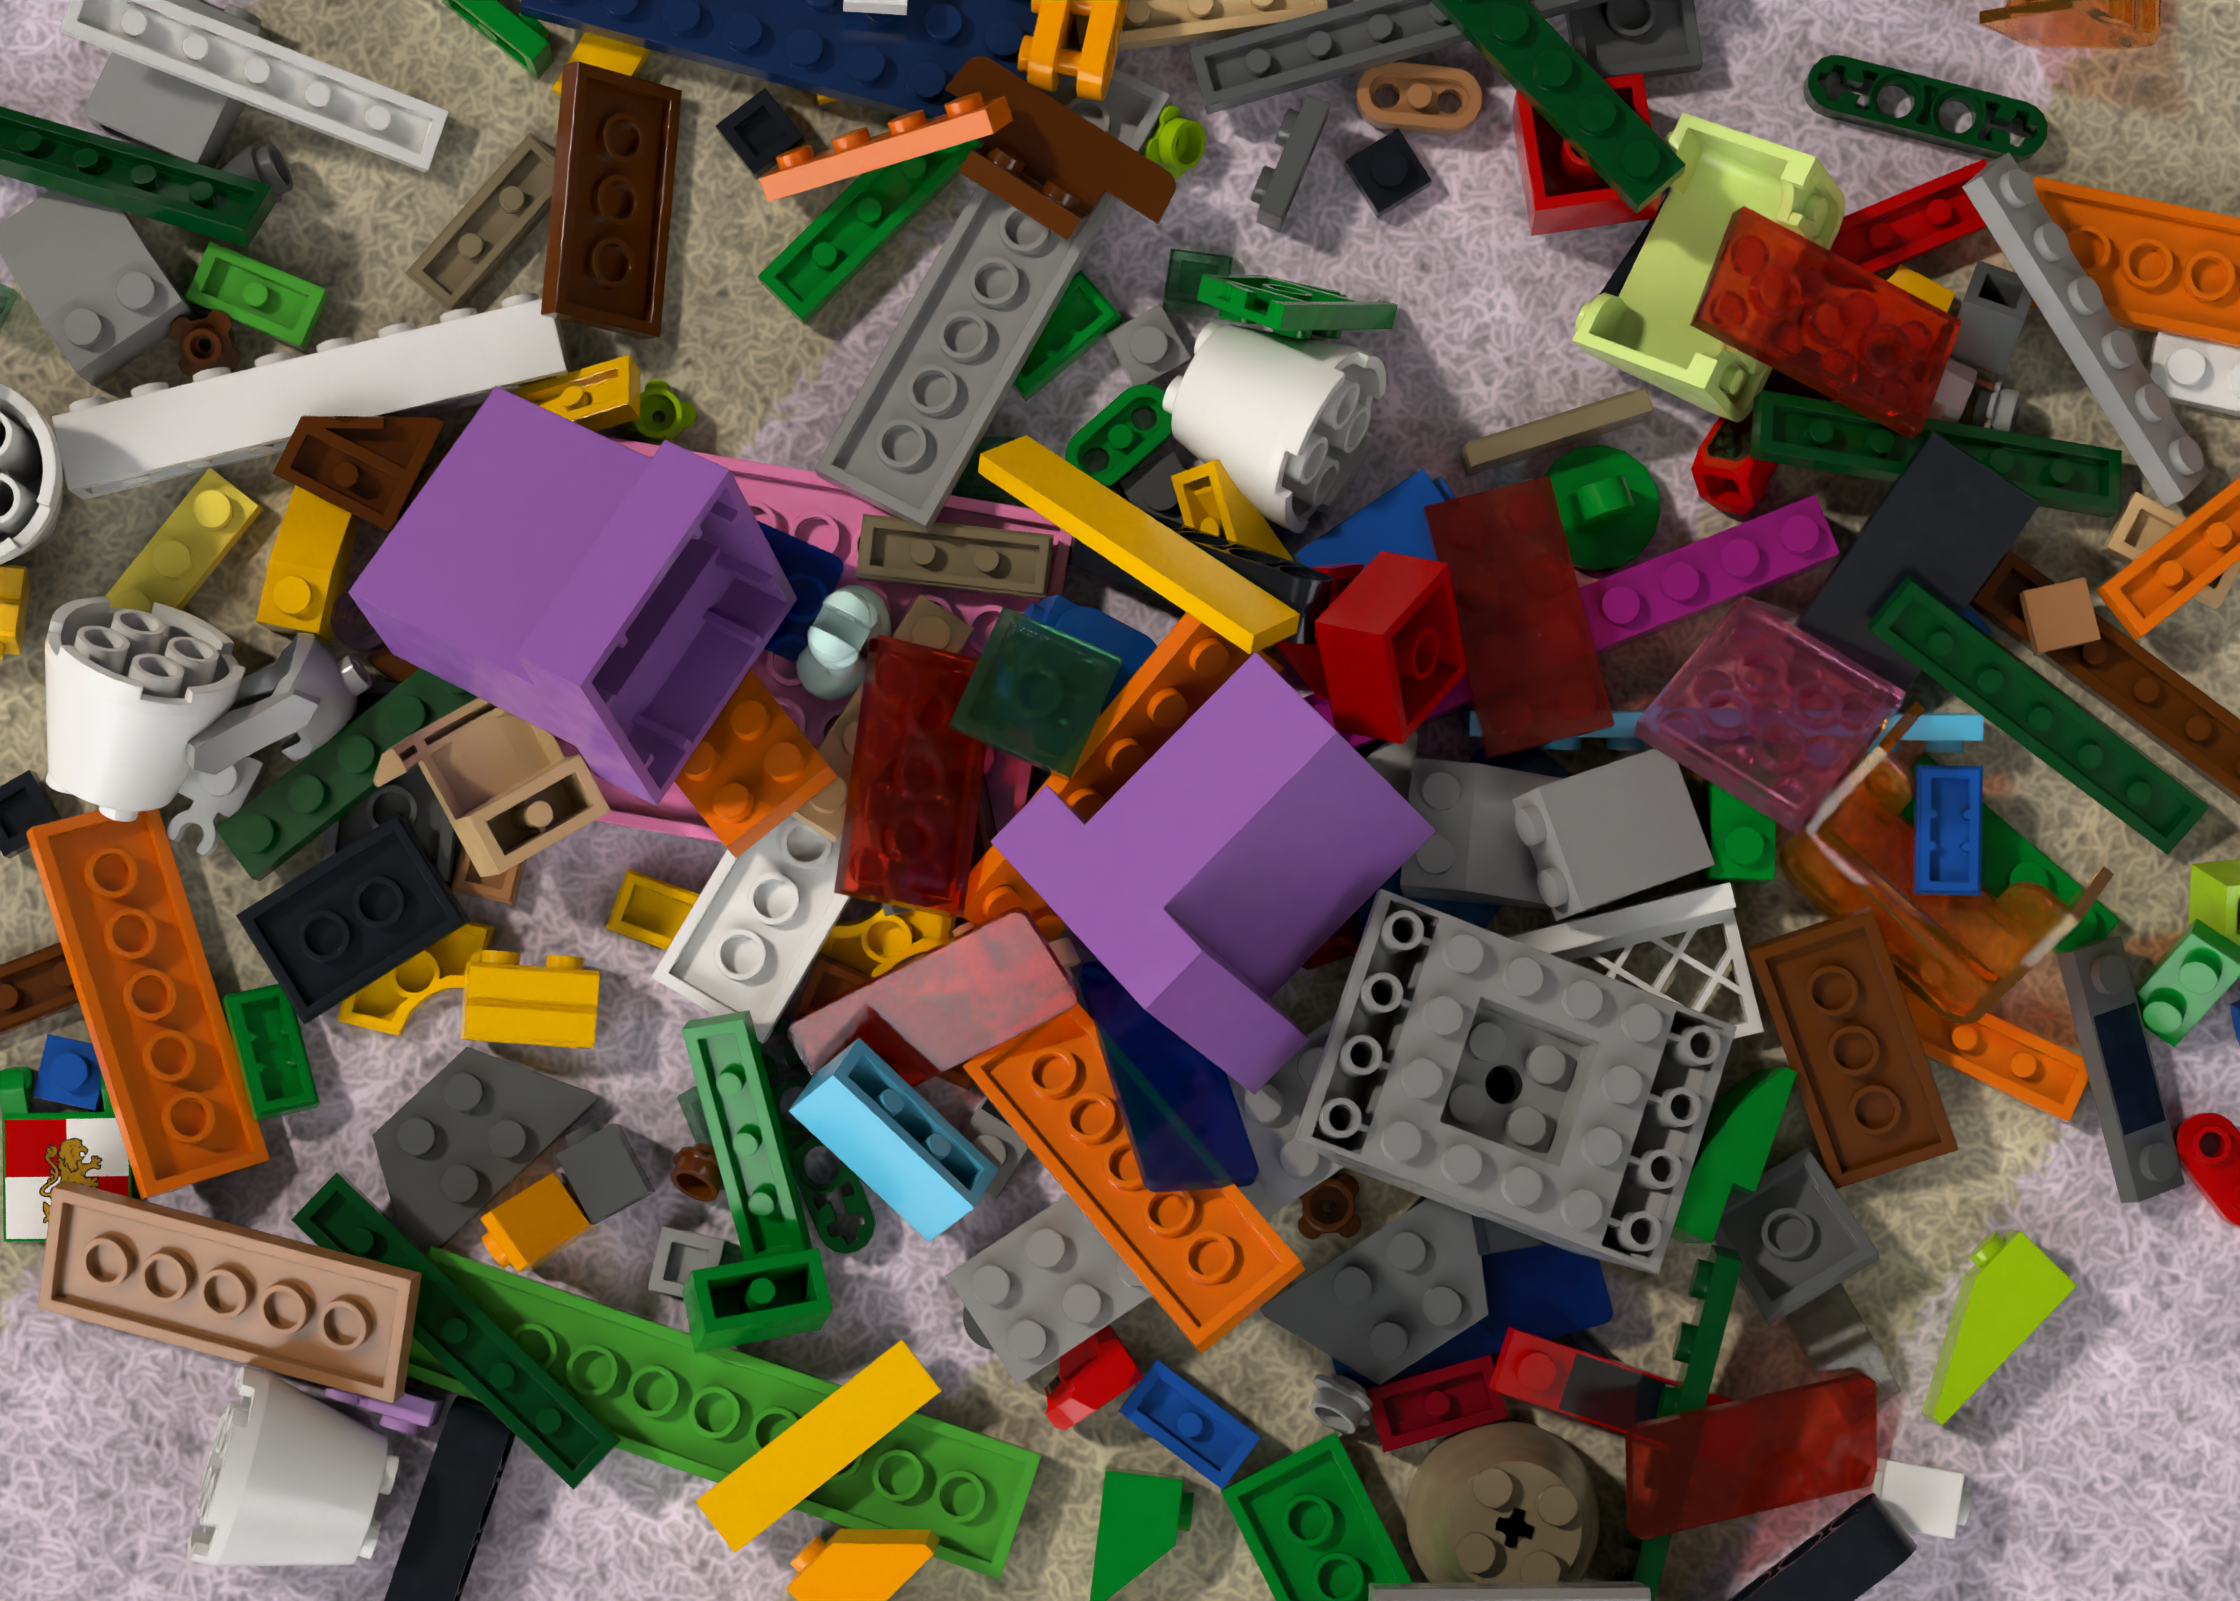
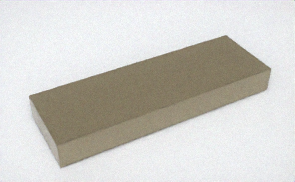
(488, 227)
(1556, 431)
(955, 557)

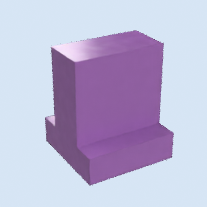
(581, 587)
(1222, 866)

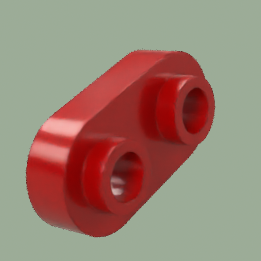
(2216, 1175)

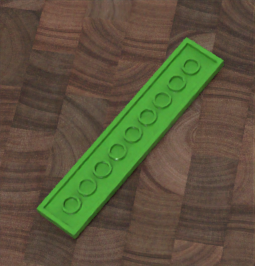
(726, 1405)

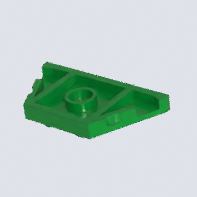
(1292, 307)

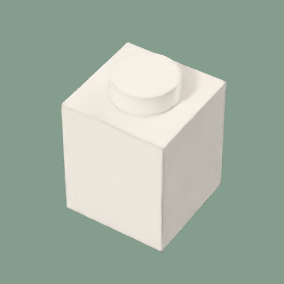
(1923, 1496)

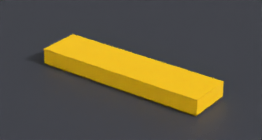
(818, 1445)

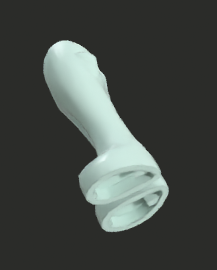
(846, 623)

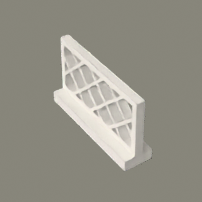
(1650, 921)

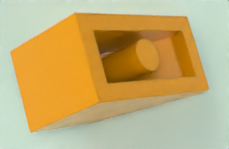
(859, 1564)

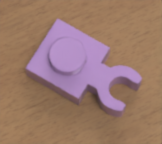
(403, 1415)

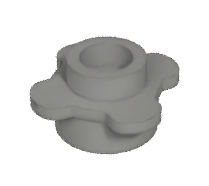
(1340, 1403)

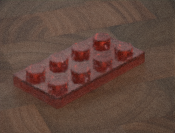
(1826, 322)
(1520, 617)
(911, 783)

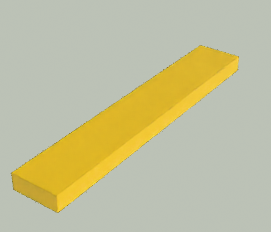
(1139, 544)

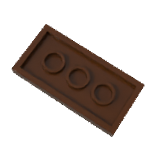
(611, 201)
(1853, 1047)

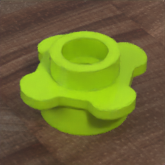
(1176, 142)
(677, 414)

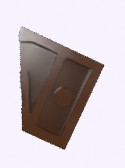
(360, 461)

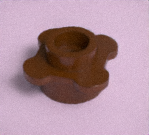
(212, 326)
(1341, 1219)

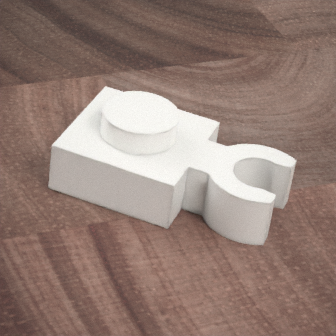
(215, 797)

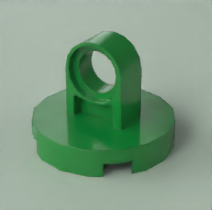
(1604, 506)

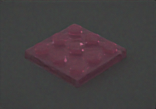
(1769, 714)

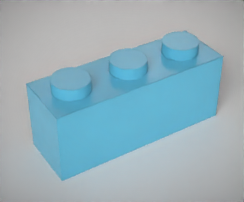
(894, 1140)

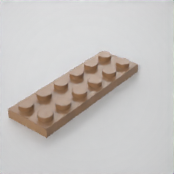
(229, 1291)

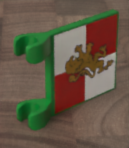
(53, 1148)

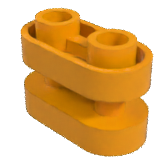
(1046, 53)

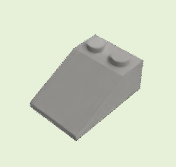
(91, 281)
(1475, 842)

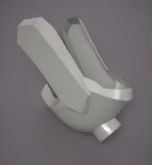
(298, 693)

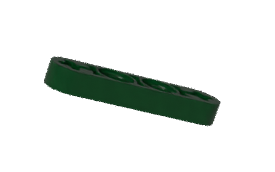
(1926, 98)
(799, 1143)

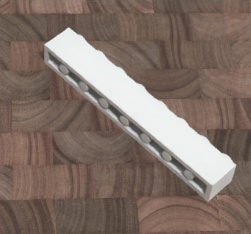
(256, 410)

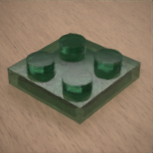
(1036, 693)

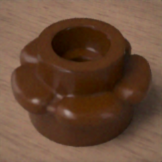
(697, 1172)

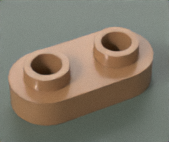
(1418, 95)

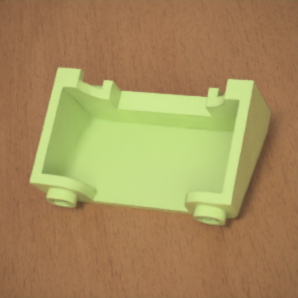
(1650, 320)

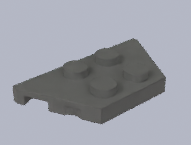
(470, 1140)
(1391, 1293)

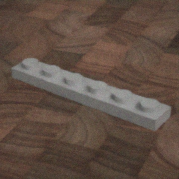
(2087, 329)

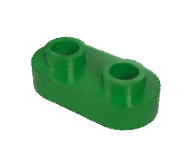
(1119, 438)

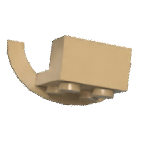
(498, 783)

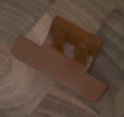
(1053, 158)

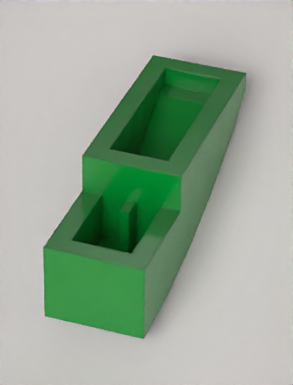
(1732, 1150)

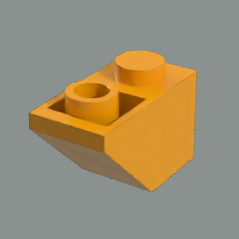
(535, 1224)

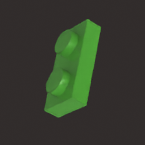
(257, 295)

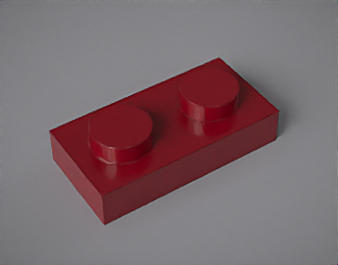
(1435, 1403)

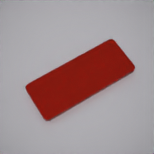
(944, 1002)
(1750, 1455)

